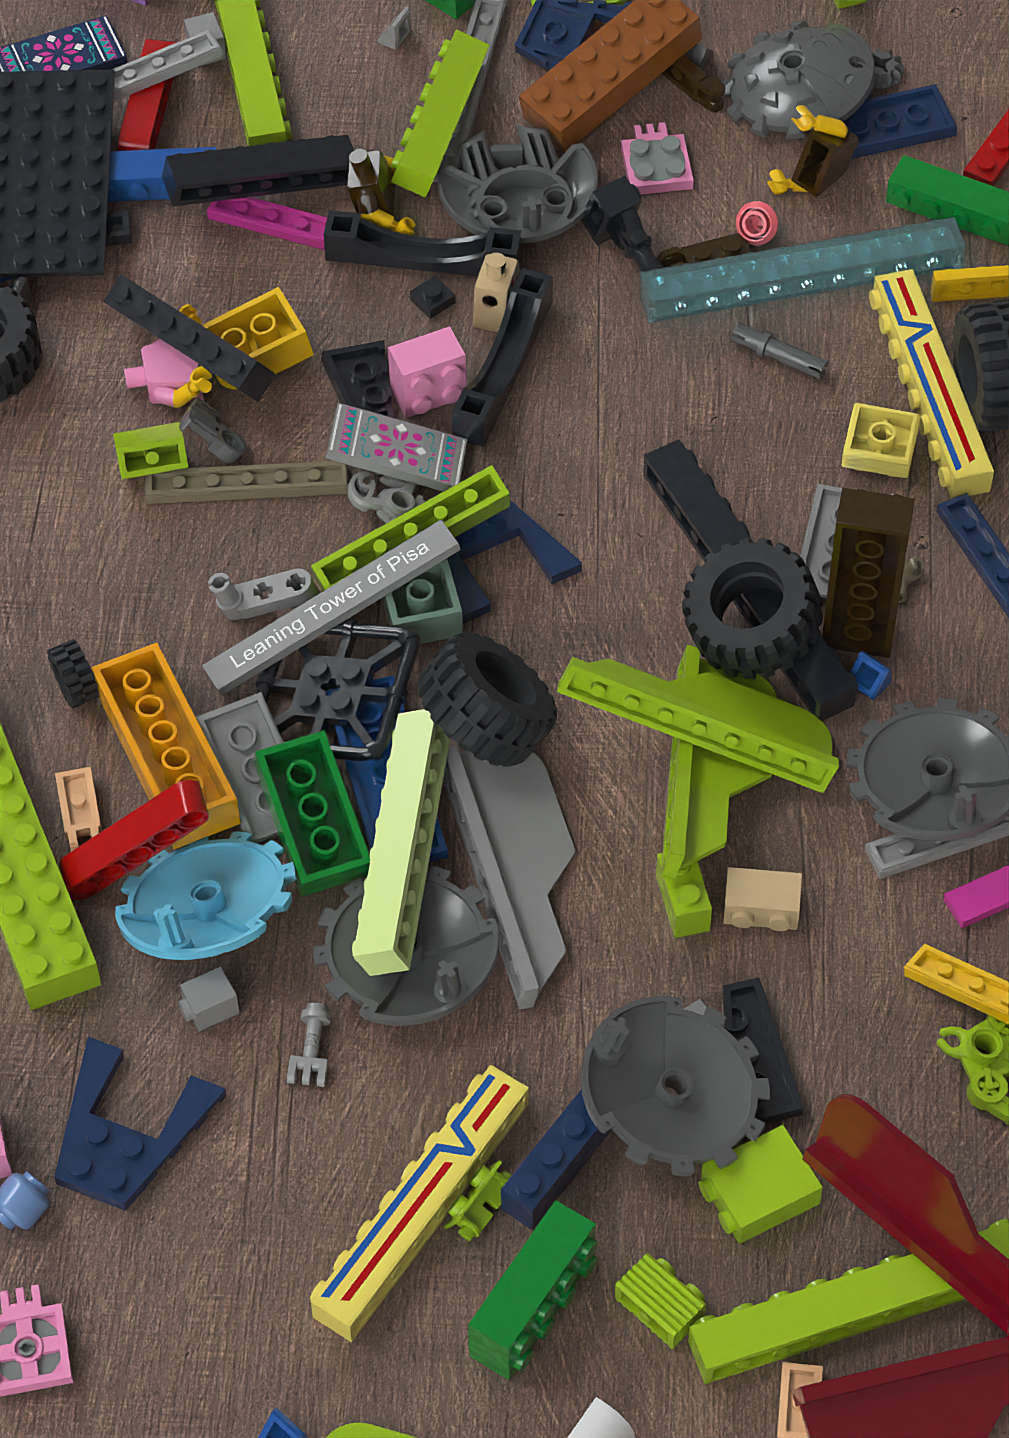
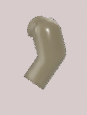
(912, 571)

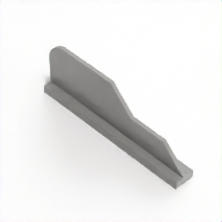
(517, 856)

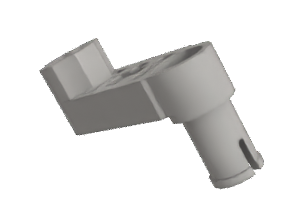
(245, 600)

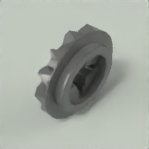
(893, 69)

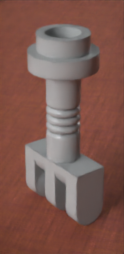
(315, 1017)

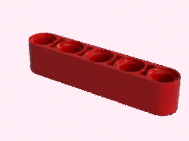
(145, 109)
(134, 839)

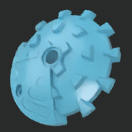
(205, 897)

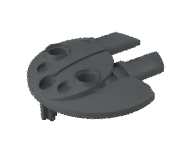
(534, 198)

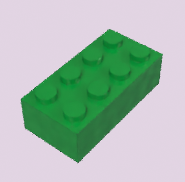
(312, 813)
(533, 1291)

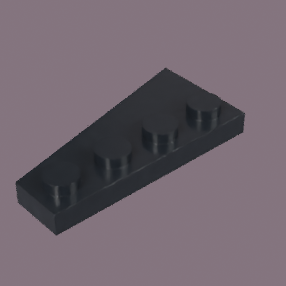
(360, 376)
(751, 1017)

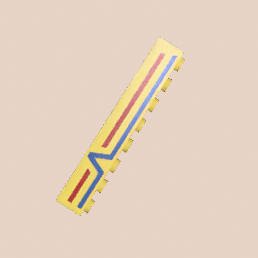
(931, 384)
(419, 1203)

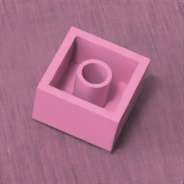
(427, 372)

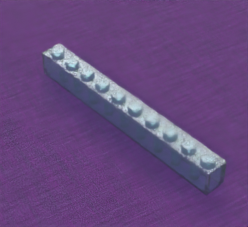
(799, 269)

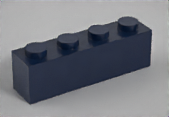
(551, 1164)

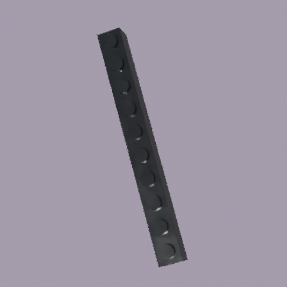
(710, 524)

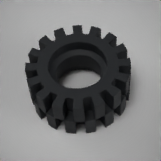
(73, 673)

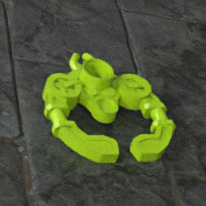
(985, 1071)

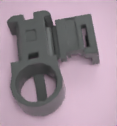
(222, 440)

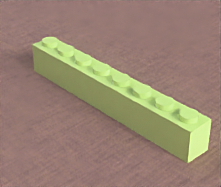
(401, 845)

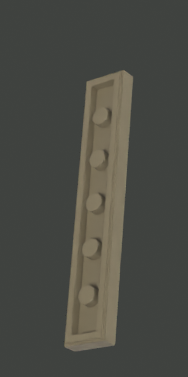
(247, 482)

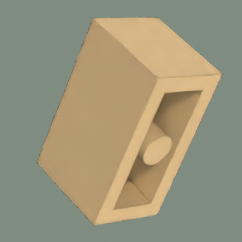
(762, 899)

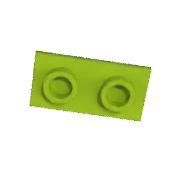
(469, 1210)

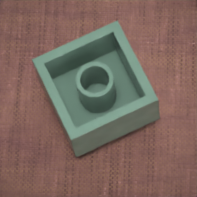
(427, 605)

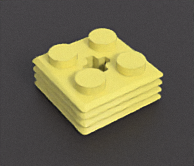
(880, 440)

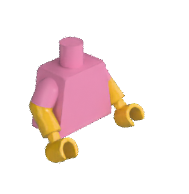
(168, 373)

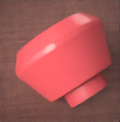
(749, 223)

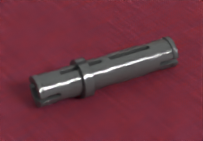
(767, 345)

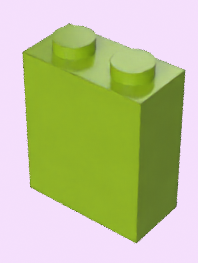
(762, 1186)

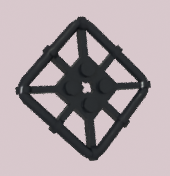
(354, 680)

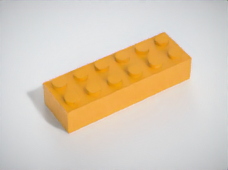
(163, 734)

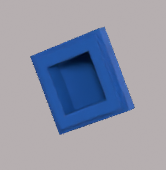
(871, 675)
(280, 1427)

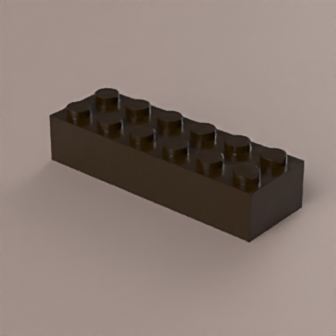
(867, 571)

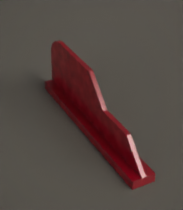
(910, 1200)
(924, 1397)

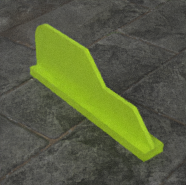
(712, 716)
(702, 784)

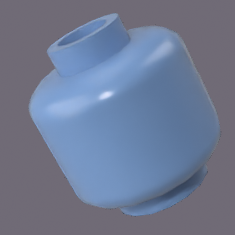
(22, 1201)

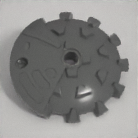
(805, 66)
(934, 771)
(448, 963)
(660, 1047)

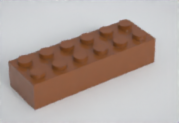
(610, 69)

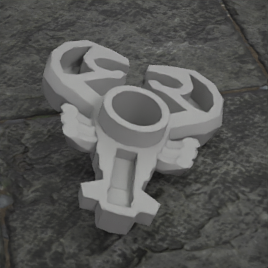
(389, 502)

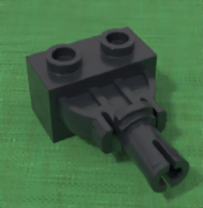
(614, 216)

